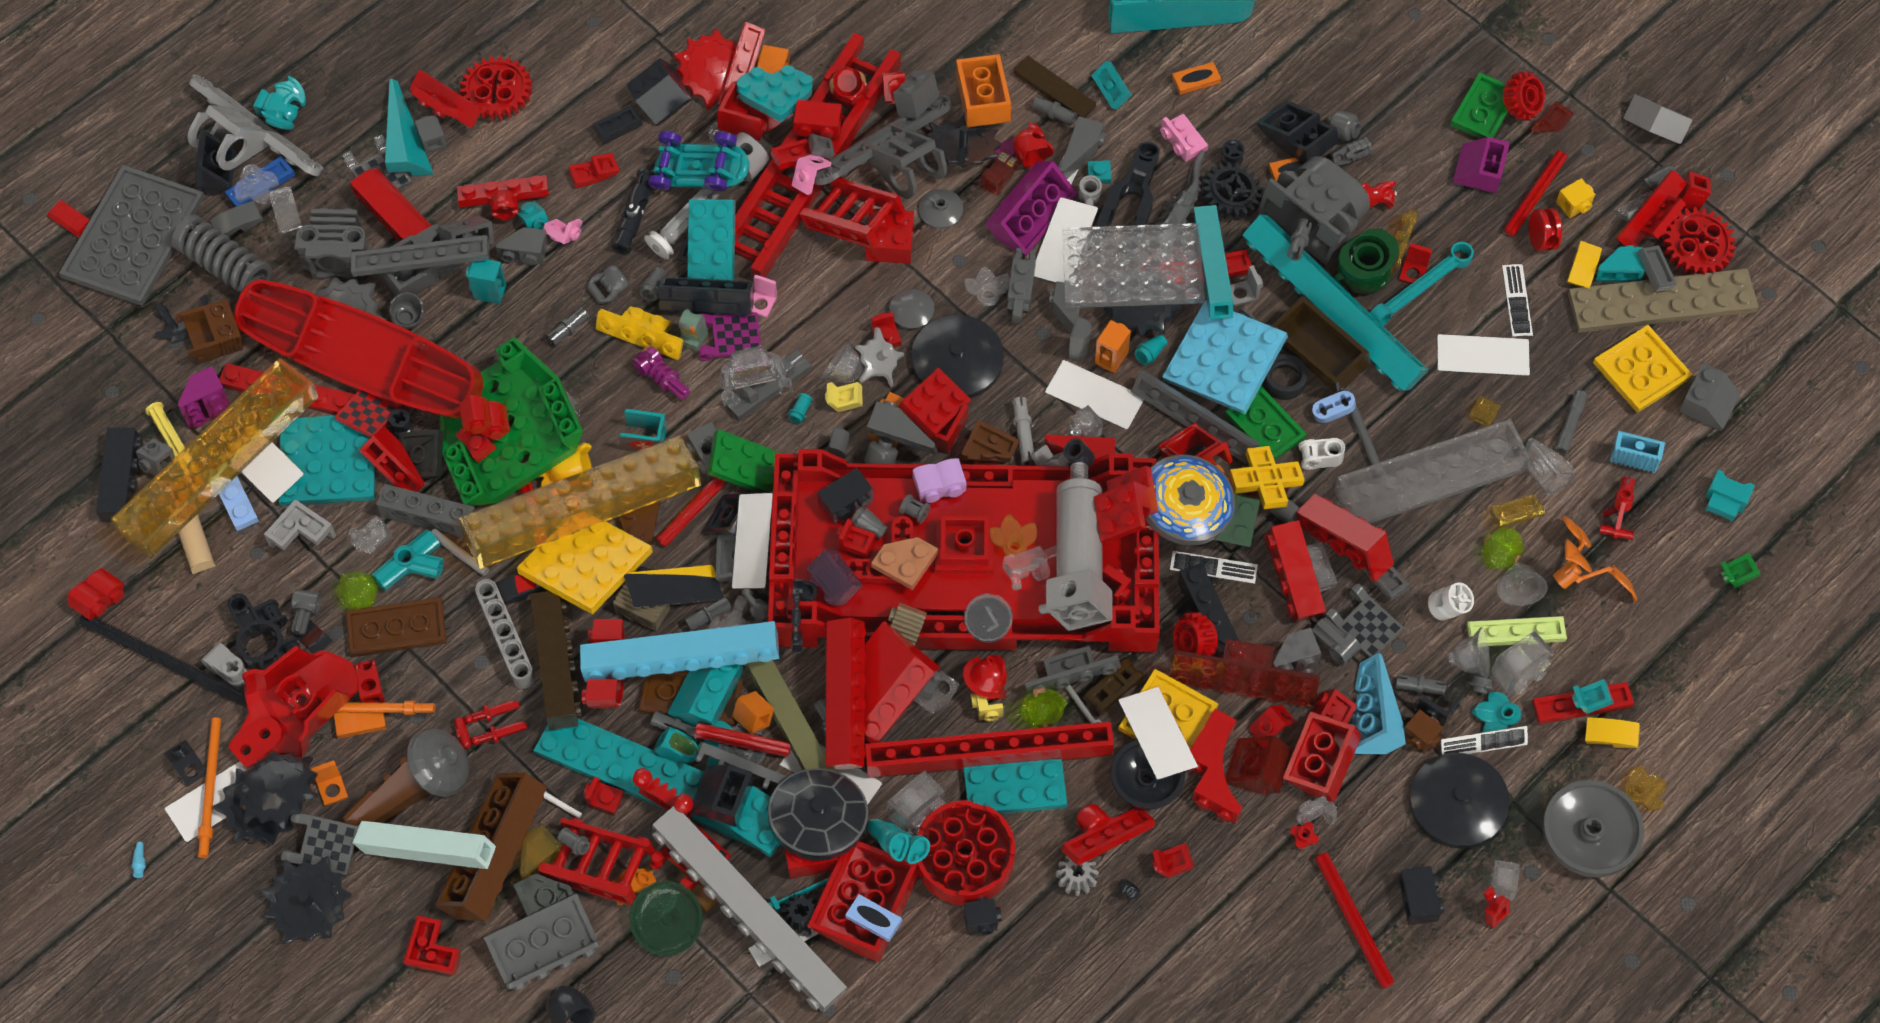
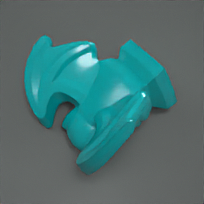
(277, 104)

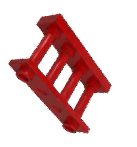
(851, 229)
(600, 884)

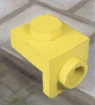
(844, 397)
(985, 711)

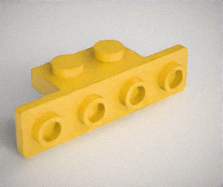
(641, 329)

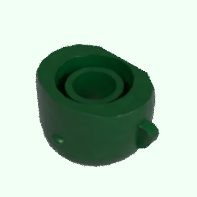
(1373, 247)

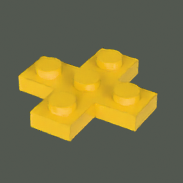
(1266, 477)

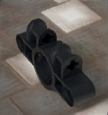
(256, 621)

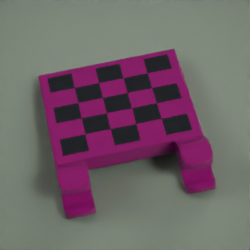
(730, 335)

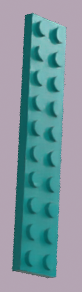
(614, 761)

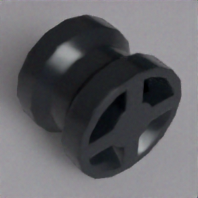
(1231, 148)

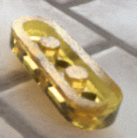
(1403, 237)

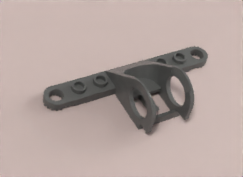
(883, 144)

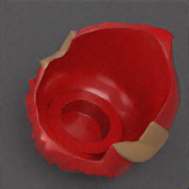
(848, 85)

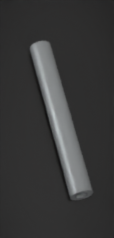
(459, 552)

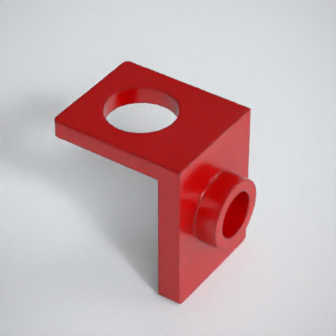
(1417, 259)
(1272, 721)

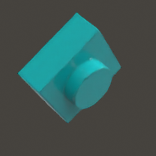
(1101, 170)

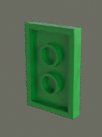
(1482, 108)
(1268, 424)
(742, 462)

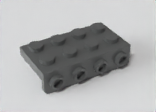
(542, 942)

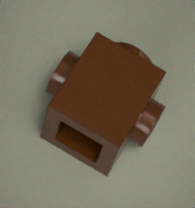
(1423, 732)

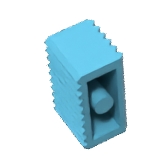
(1637, 451)

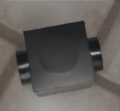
(982, 916)

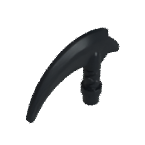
(173, 330)

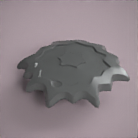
(352, 294)

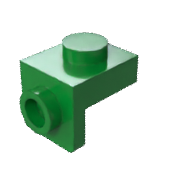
(1740, 570)

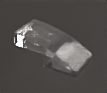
(285, 209)

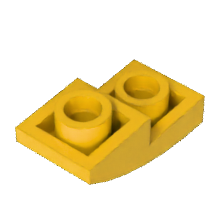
(1584, 265)
(1612, 731)

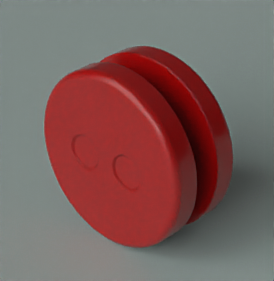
(1545, 229)

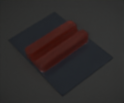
(314, 638)

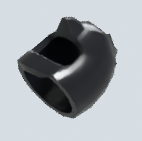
(569, 1004)

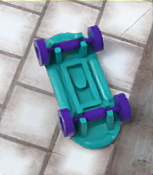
(699, 165)

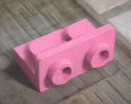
(1183, 137)

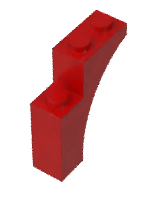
(1207, 751)

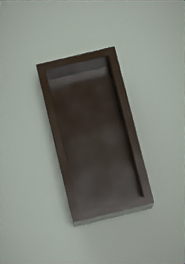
(1322, 345)

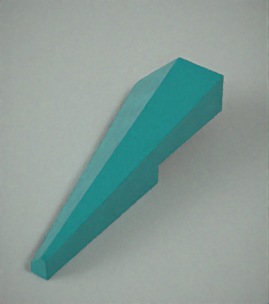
(403, 142)

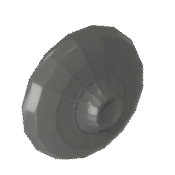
(437, 762)

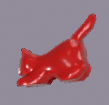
(1381, 193)

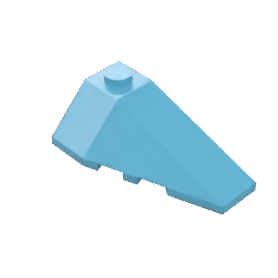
(1376, 710)

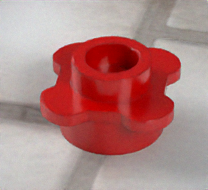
(1303, 842)

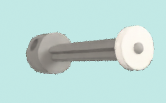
(662, 242)

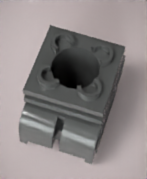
(328, 243)

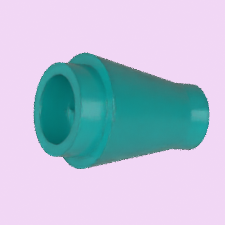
(1149, 350)

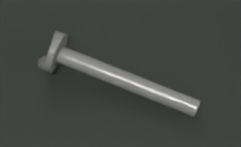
(1080, 704)

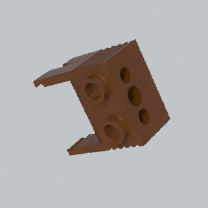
(211, 331)

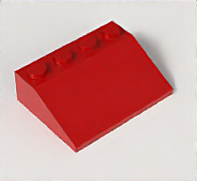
(894, 679)
(872, 875)

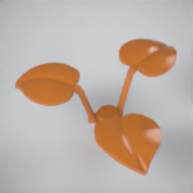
(1571, 571)

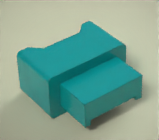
(1727, 496)

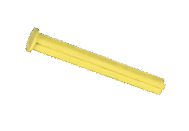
(164, 426)

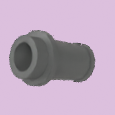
(578, 844)

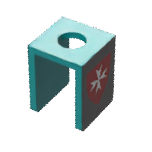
(644, 420)

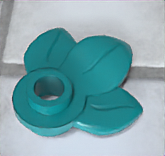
(1493, 712)

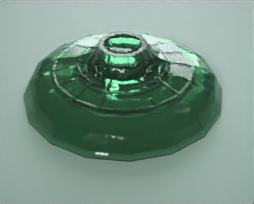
(666, 918)

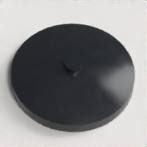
(962, 349)
(1459, 800)

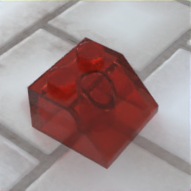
(1259, 764)

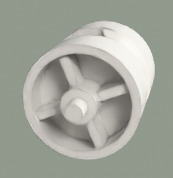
(1451, 601)

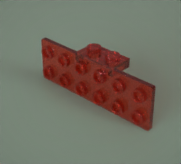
(1245, 671)

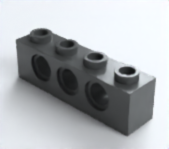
(422, 510)

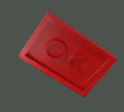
(934, 402)

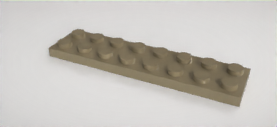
(1638, 303)

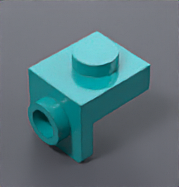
(532, 215)
(1592, 696)

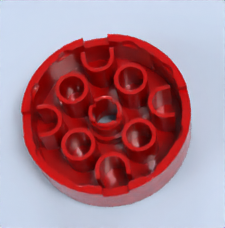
(966, 877)

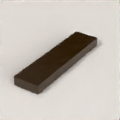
(1054, 87)

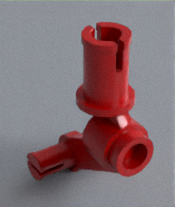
(1623, 502)

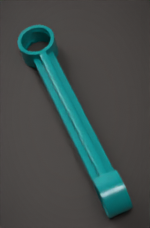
(1384, 312)

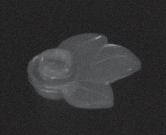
(255, 187)
(987, 284)

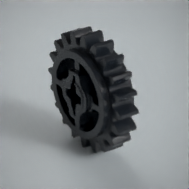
(1227, 200)

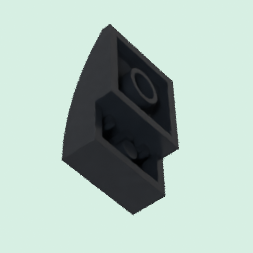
(1298, 131)

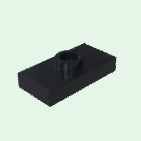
(617, 124)

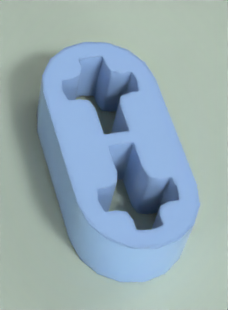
(1334, 407)

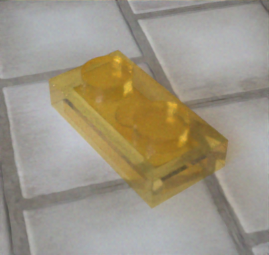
(1517, 511)

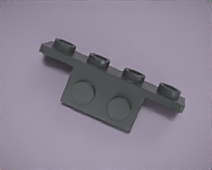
(1073, 667)

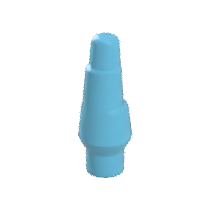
(138, 862)

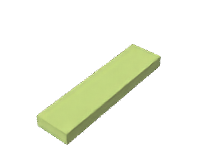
(1513, 630)

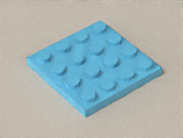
(1225, 358)

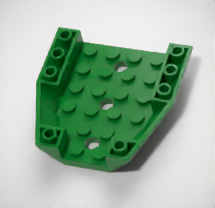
(541, 427)

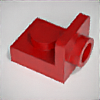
(886, 323)
(477, 444)
(602, 797)

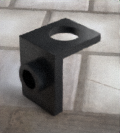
(1436, 711)
(181, 757)

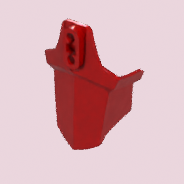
(292, 702)

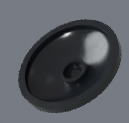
(1127, 774)

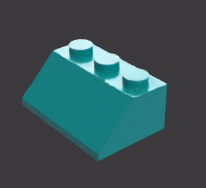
(705, 694)

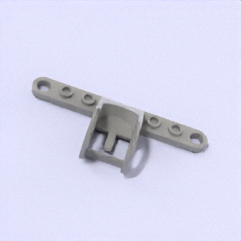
(243, 124)

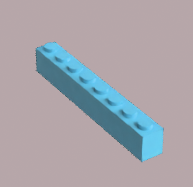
(680, 651)

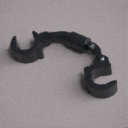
(798, 594)

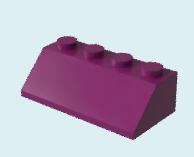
(1030, 207)

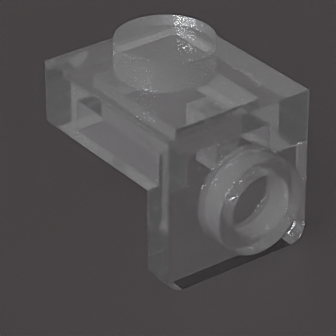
(370, 536)
(1310, 810)

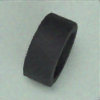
(1287, 392)

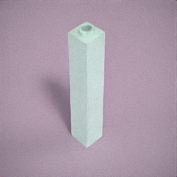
(424, 844)

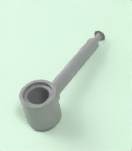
(1089, 182)

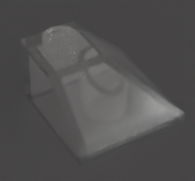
(1548, 467)

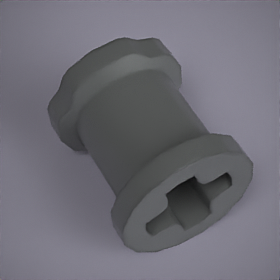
(914, 508)

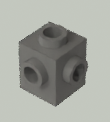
(154, 456)

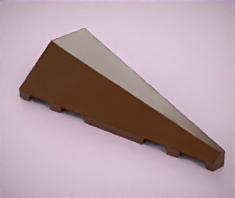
(389, 798)

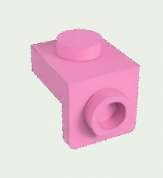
(561, 232)

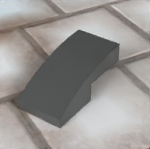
(240, 217)

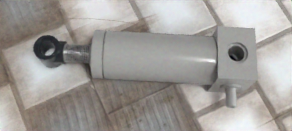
(1077, 592)

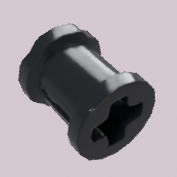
(400, 421)

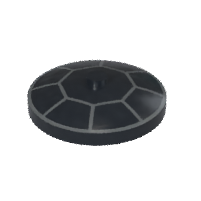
(818, 814)

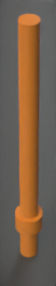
(407, 707)
(205, 831)

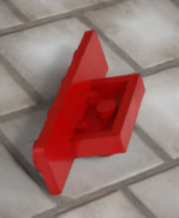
(443, 99)
(1655, 212)

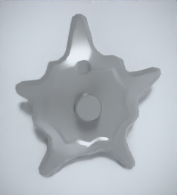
(878, 358)

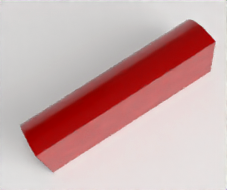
(388, 204)

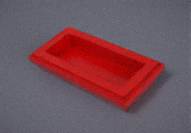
(68, 218)

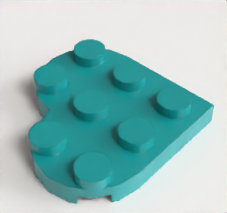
(775, 93)

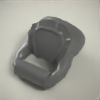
(612, 280)
(758, 608)

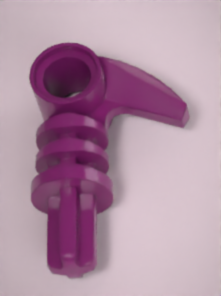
(651, 363)

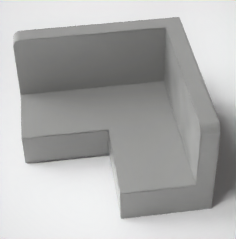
(1657, 119)
(298, 520)

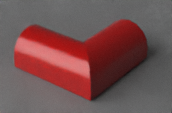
(424, 951)

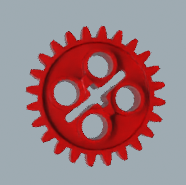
(517, 88)
(1699, 242)

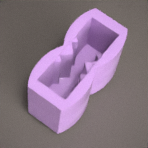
(939, 480)

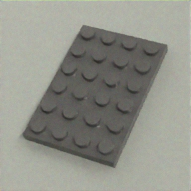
(130, 235)

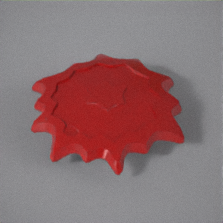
(705, 66)

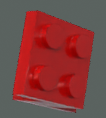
(1125, 504)

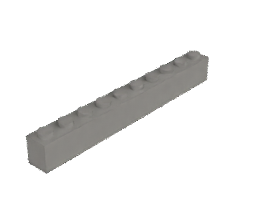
(749, 909)

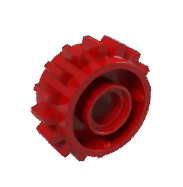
(1524, 96)
(1195, 634)

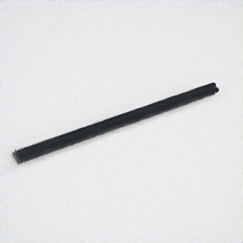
(164, 659)

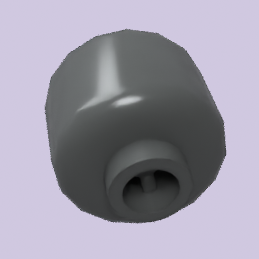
(1347, 125)
(881, 452)

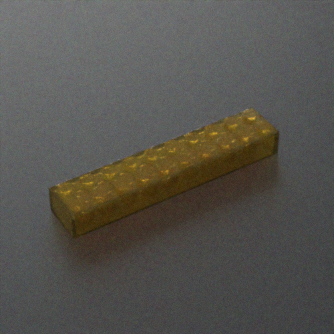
(214, 458)
(579, 501)

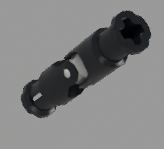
(637, 201)

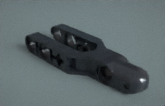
(1136, 183)

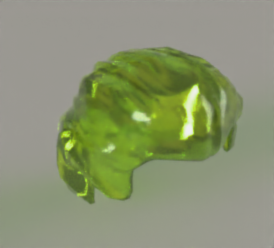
(356, 590)

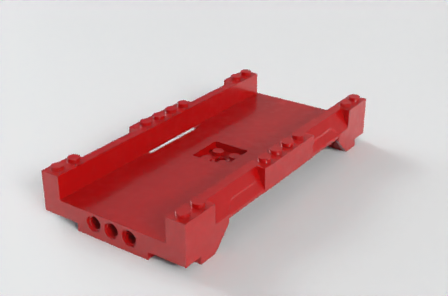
(959, 570)

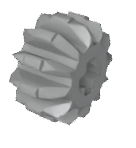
(1082, 882)

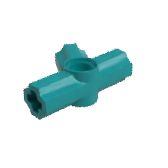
(420, 562)

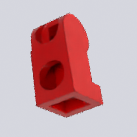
(369, 682)

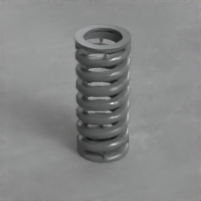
(213, 264)

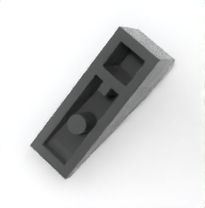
(1083, 145)
(891, 423)

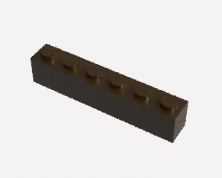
(554, 660)

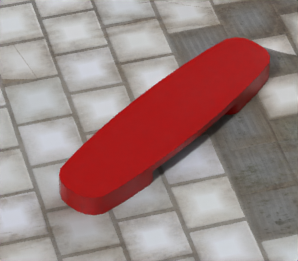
(357, 348)

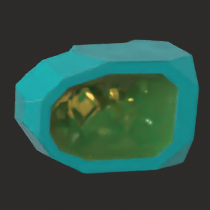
(676, 746)

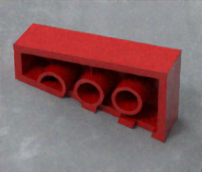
(1347, 535)
(1295, 571)

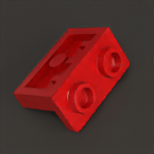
(1333, 705)

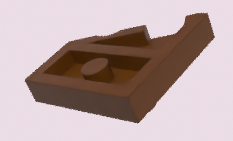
(989, 444)
(641, 522)

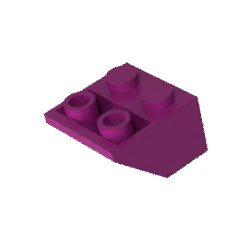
(1481, 164)
(203, 398)

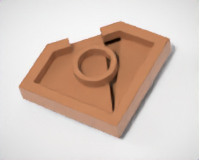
(905, 560)

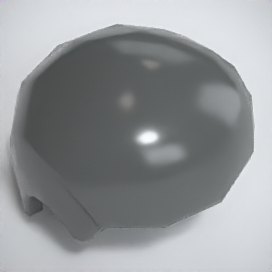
(406, 310)

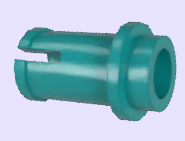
(800, 408)

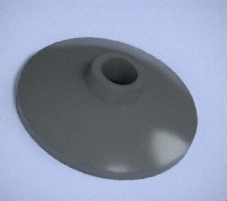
(940, 216)

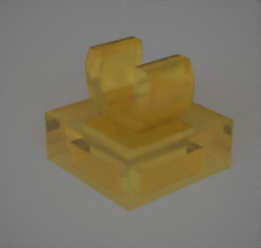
(1484, 411)

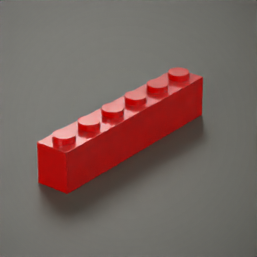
(845, 693)

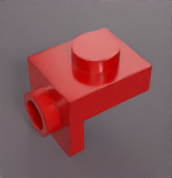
(891, 83)
(855, 539)
(1119, 582)
(1173, 861)

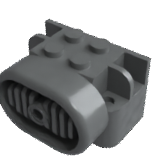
(1324, 197)

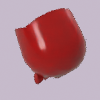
(1031, 146)

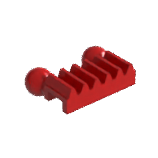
(661, 794)

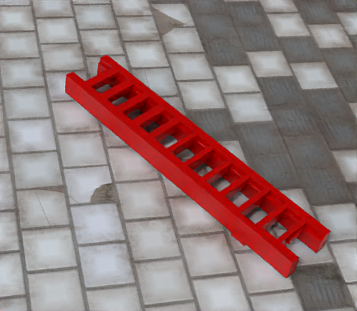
(773, 175)

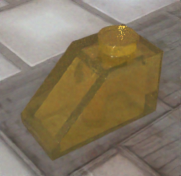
(537, 848)

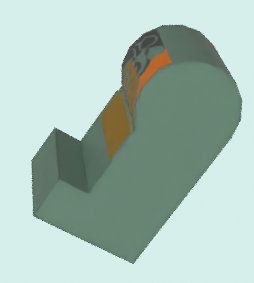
(692, 329)

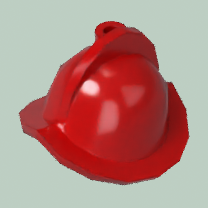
(986, 677)

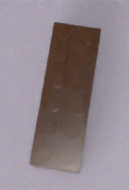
(504, 821)

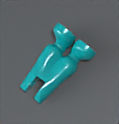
(898, 842)

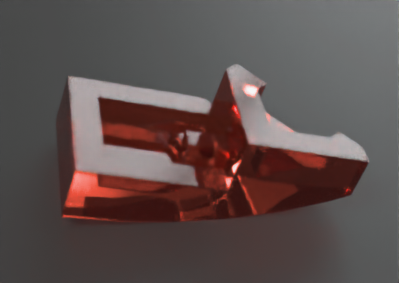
(1553, 120)

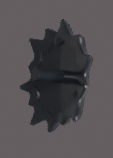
(964, 144)
(1143, 316)
(276, 788)
(235, 816)
(306, 900)

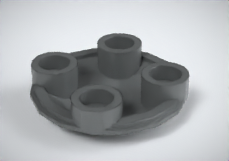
(912, 309)

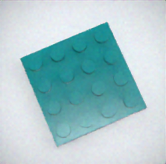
(330, 462)

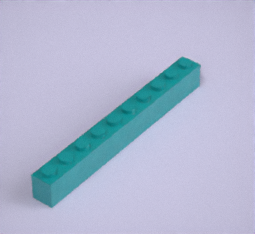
(1336, 303)

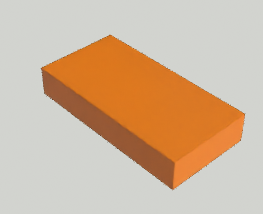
(358, 723)

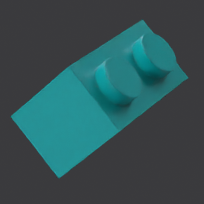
(486, 281)

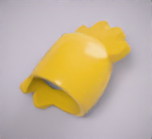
(573, 465)

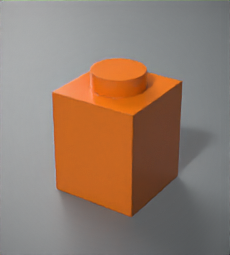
(753, 712)

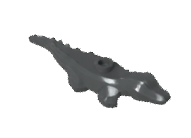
(1179, 207)

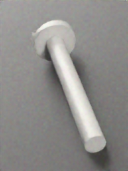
(562, 805)

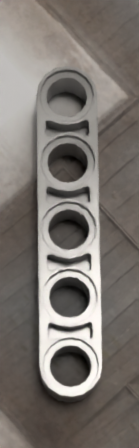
(508, 643)

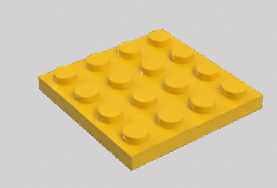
(586, 564)

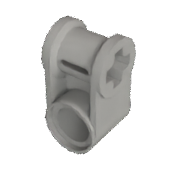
(225, 664)

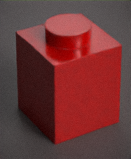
(1696, 190)

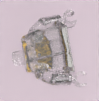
(750, 368)

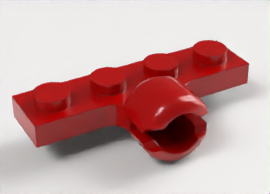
(503, 195)
(1104, 832)

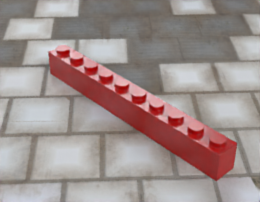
(988, 749)

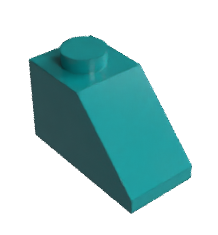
(1621, 266)

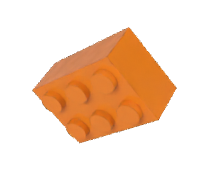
(983, 90)

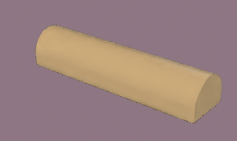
(196, 546)

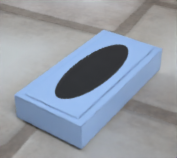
(874, 918)

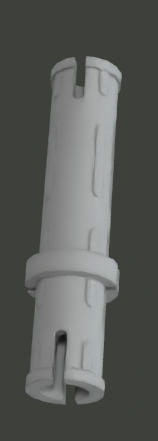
(1022, 422)

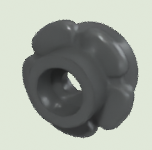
(1481, 684)

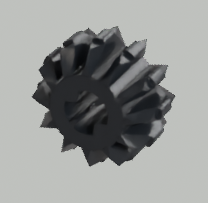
(791, 915)

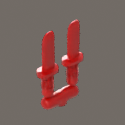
(488, 713)

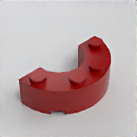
(604, 692)

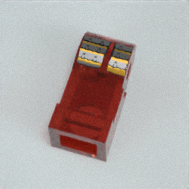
(999, 173)

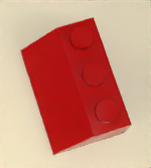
(1322, 756)

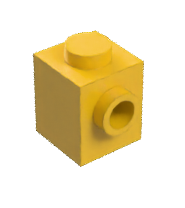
(1576, 198)

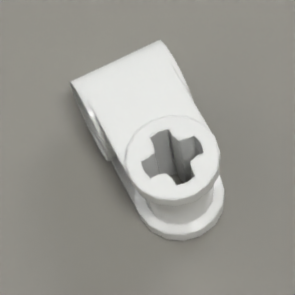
(1320, 453)

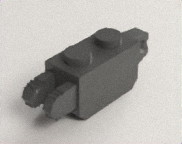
(1021, 284)

